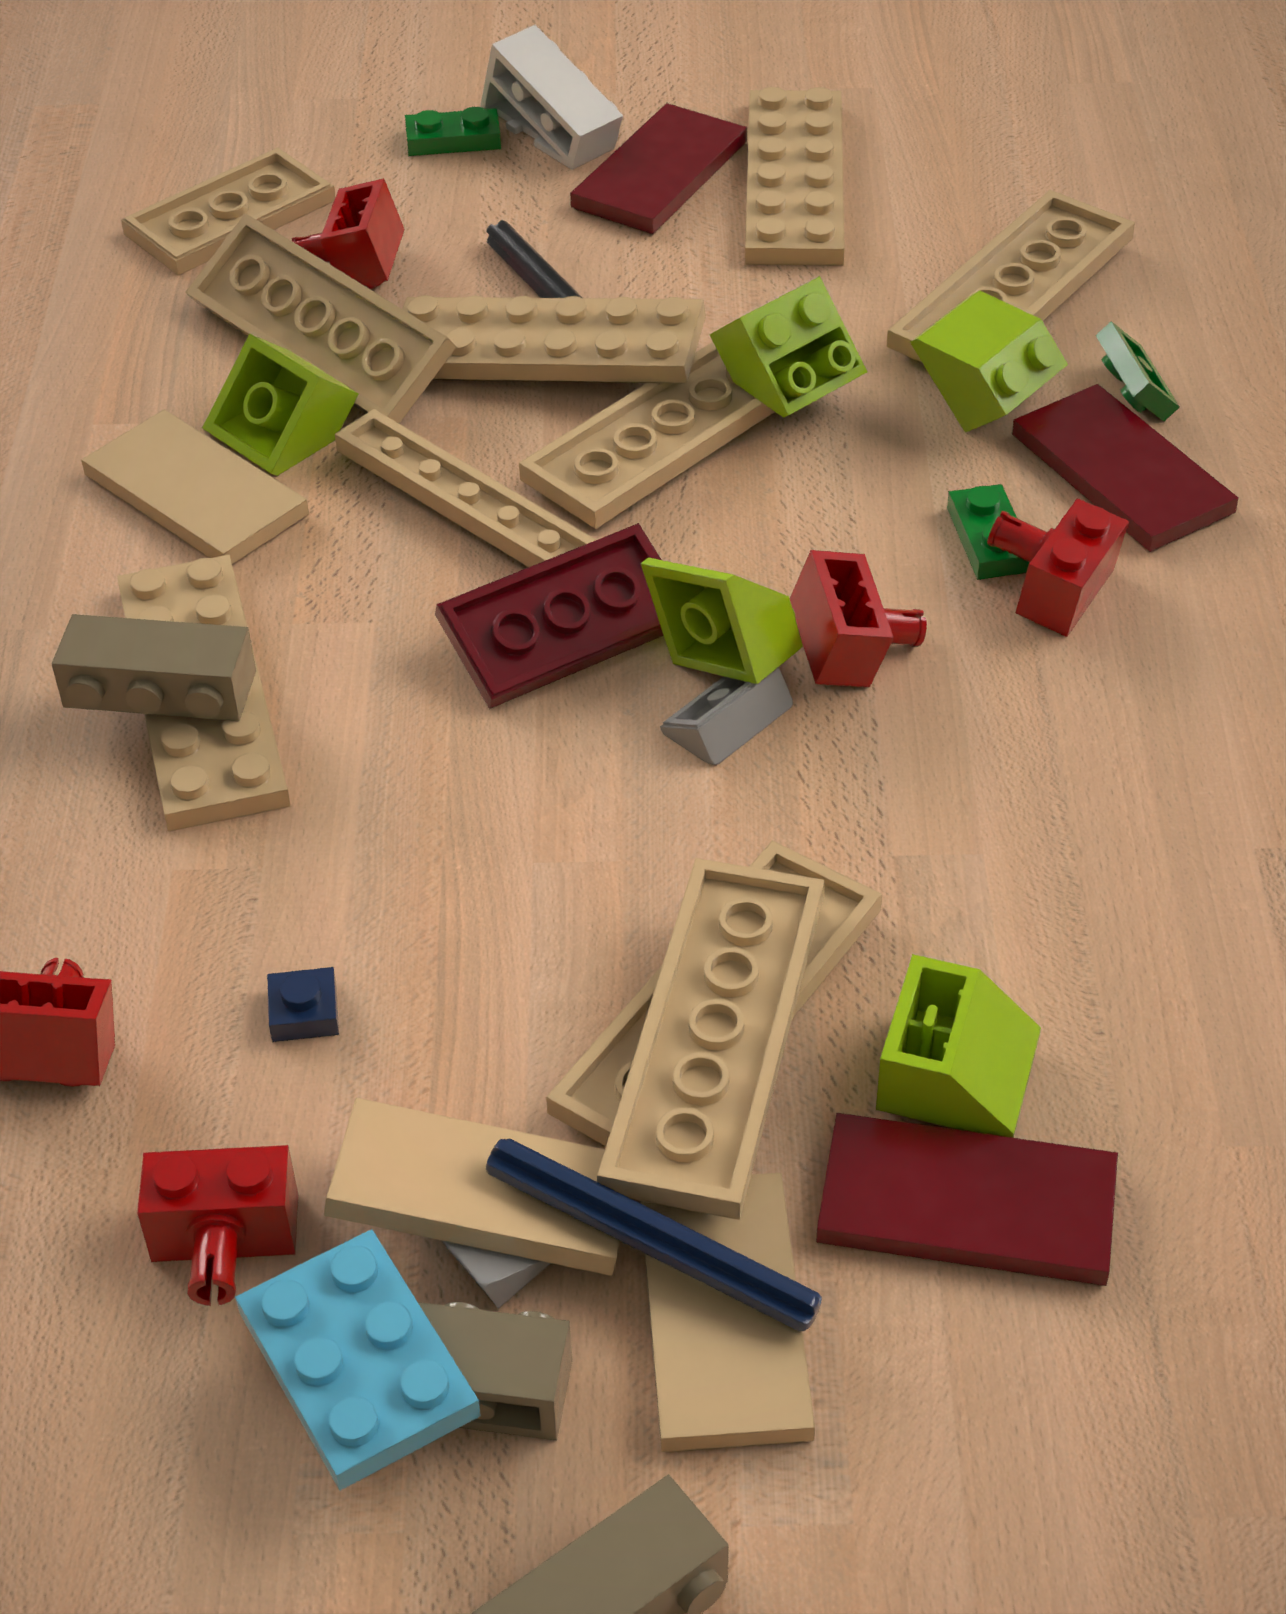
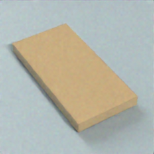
(195, 222)
(195, 487)
(432, 1181)
(718, 1363)

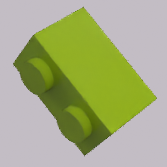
(987, 358)
(278, 407)
(721, 621)

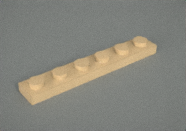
(457, 490)

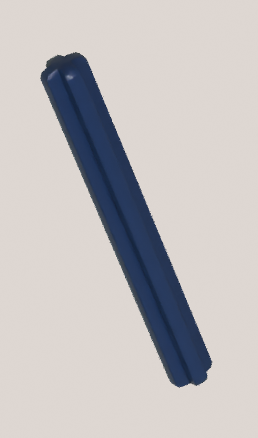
(654, 1234)

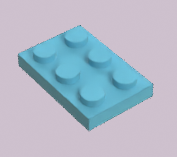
(357, 1358)

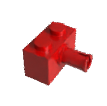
(359, 233)
(1065, 563)
(845, 621)
(55, 1026)
(216, 1210)

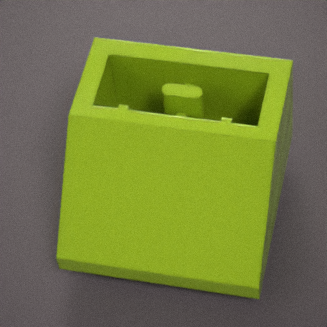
(790, 349)
(956, 1050)

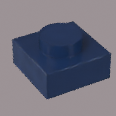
(302, 1004)

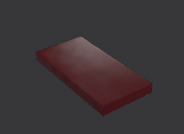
(658, 168)
(1125, 466)
(554, 616)
(969, 1198)

